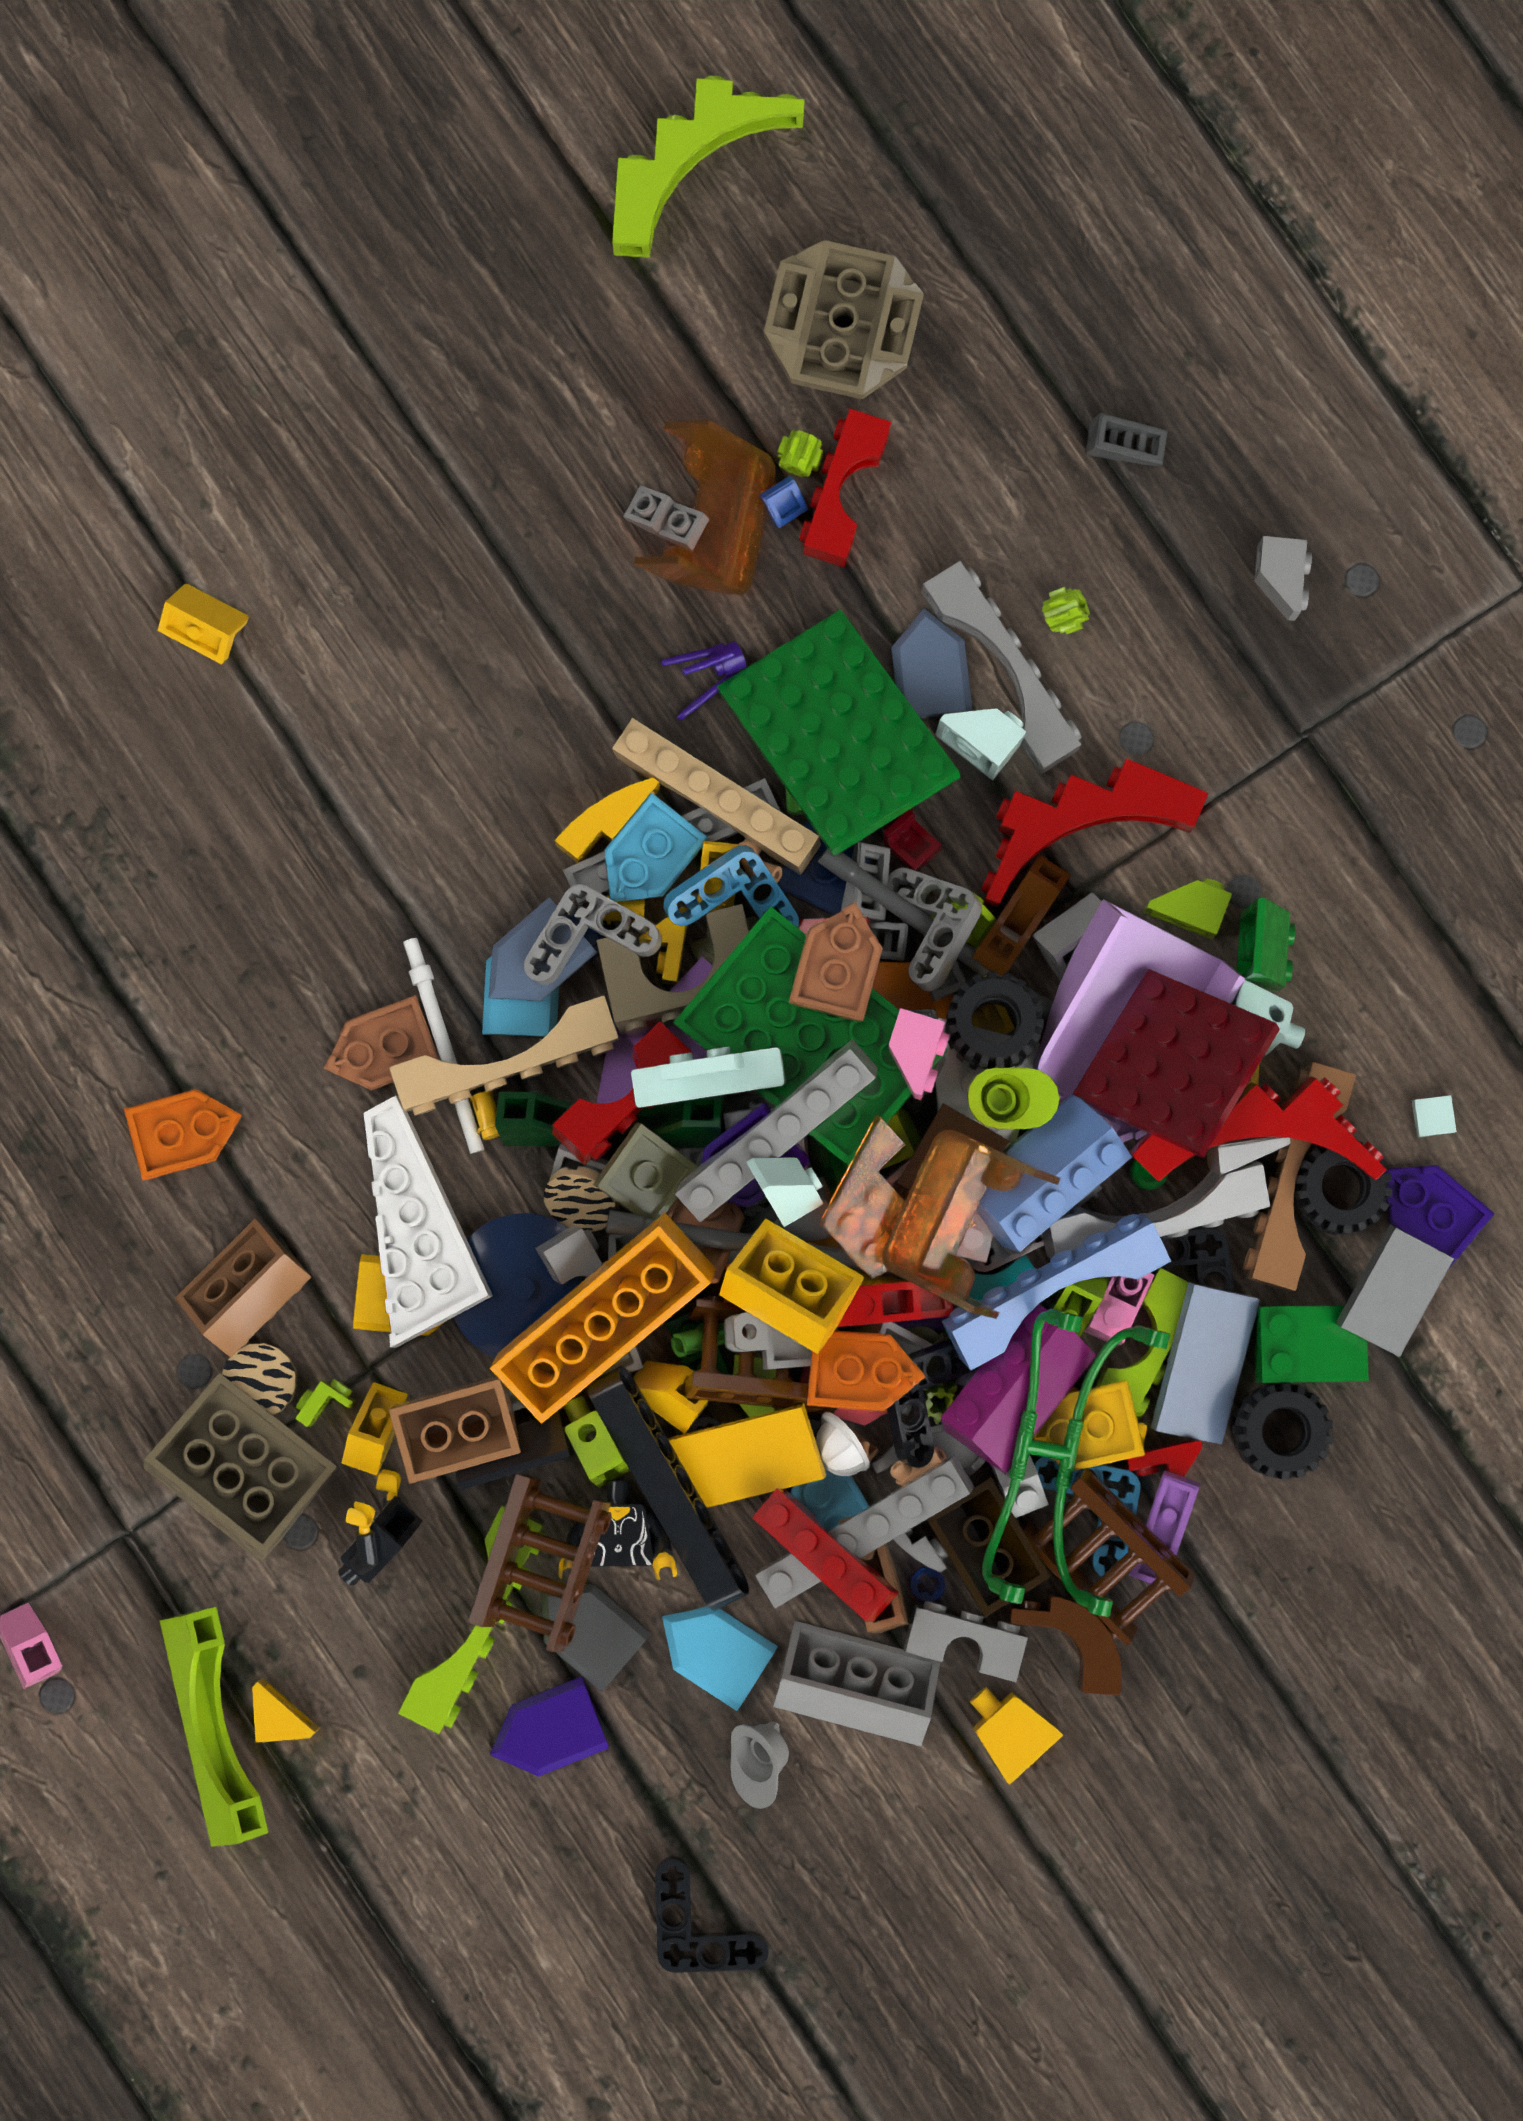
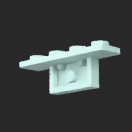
(708, 1077)

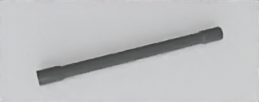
(849, 871)
(633, 1224)

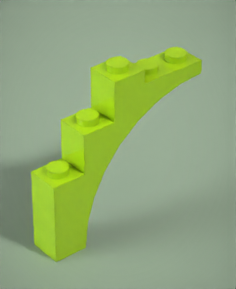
(680, 144)

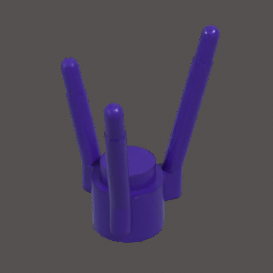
(724, 660)

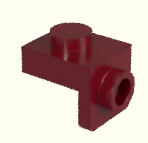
(910, 841)

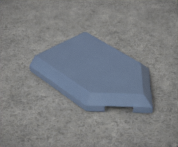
(932, 668)
(507, 973)

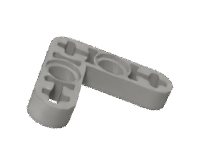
(590, 917)
(946, 920)

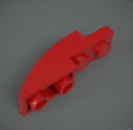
(893, 1304)

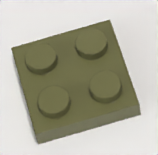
(644, 1173)

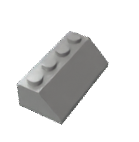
(857, 1683)

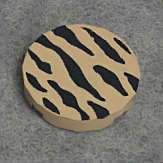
(575, 1199)
(263, 1375)

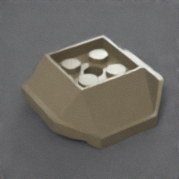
(842, 282)

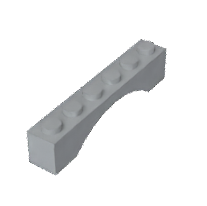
(961, 605)
(778, 1131)
(1207, 1205)
(874, 1526)

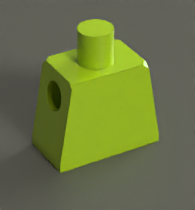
(600, 1456)

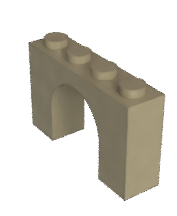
(639, 1003)

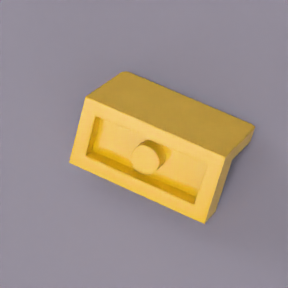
(201, 622)

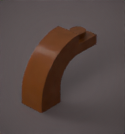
(1021, 916)
(1097, 1651)

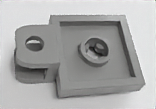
(776, 1348)

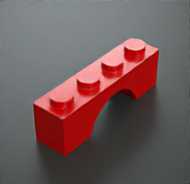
(859, 446)
(590, 1126)
(824, 1556)

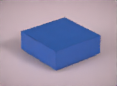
(784, 502)

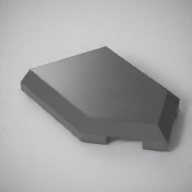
(603, 1635)

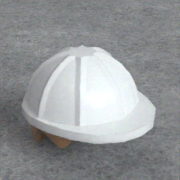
(842, 1448)

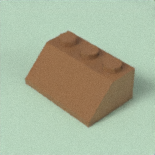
(242, 1288)
(455, 1429)

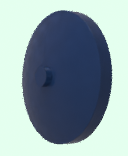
(516, 1279)

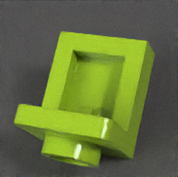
(314, 1402)

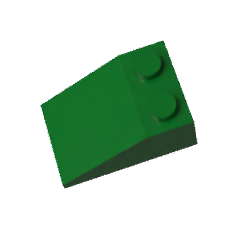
(1264, 944)
(1306, 1346)

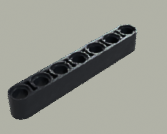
(668, 1488)

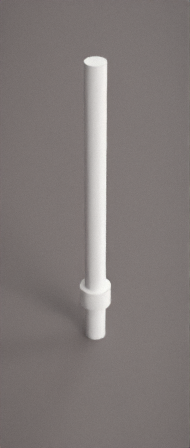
(421, 976)

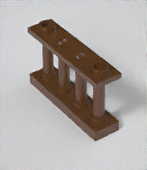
(744, 1386)
(1142, 1546)
(503, 1569)

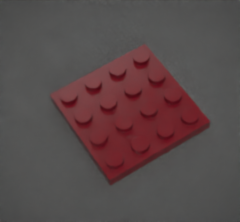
(1176, 1062)

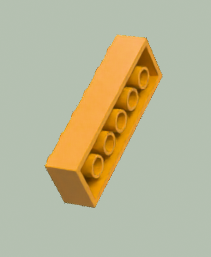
(603, 1318)

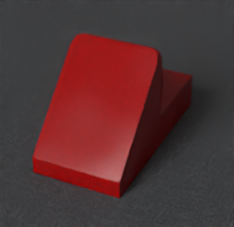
(1175, 1458)

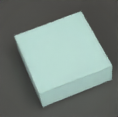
(1434, 1116)

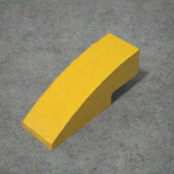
(604, 819)

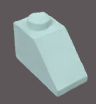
(787, 1186)

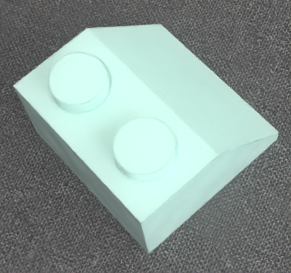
(982, 737)

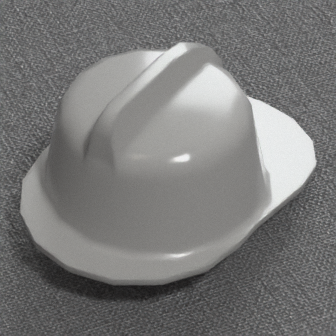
(756, 1761)

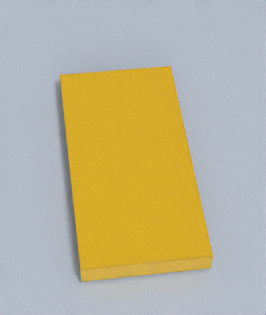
(751, 1456)

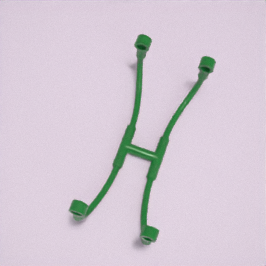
(1066, 1453)

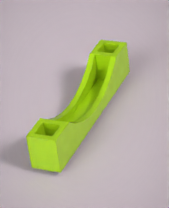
(436, 1691)
(227, 1797)

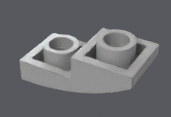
(665, 518)
(925, 1551)

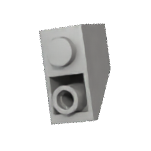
(1281, 573)

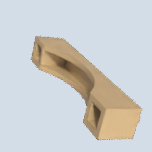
(718, 795)
(429, 1080)

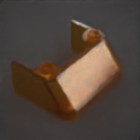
(728, 493)
(940, 1212)

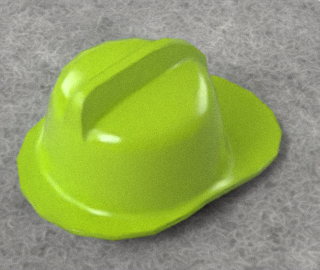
(1013, 1098)

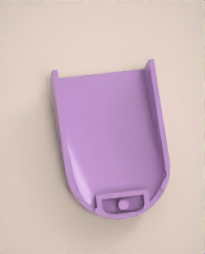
(1101, 981)

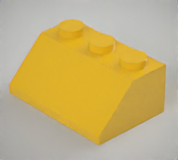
(790, 1285)

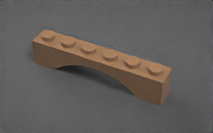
(1278, 1250)

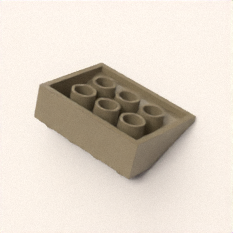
(239, 1467)

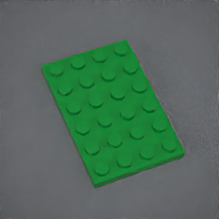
(838, 732)
(750, 1010)

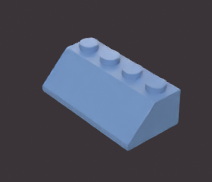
(1072, 1146)

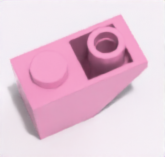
(914, 1048)
(1118, 1306)
(28, 1646)

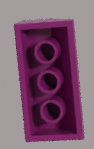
(992, 1402)

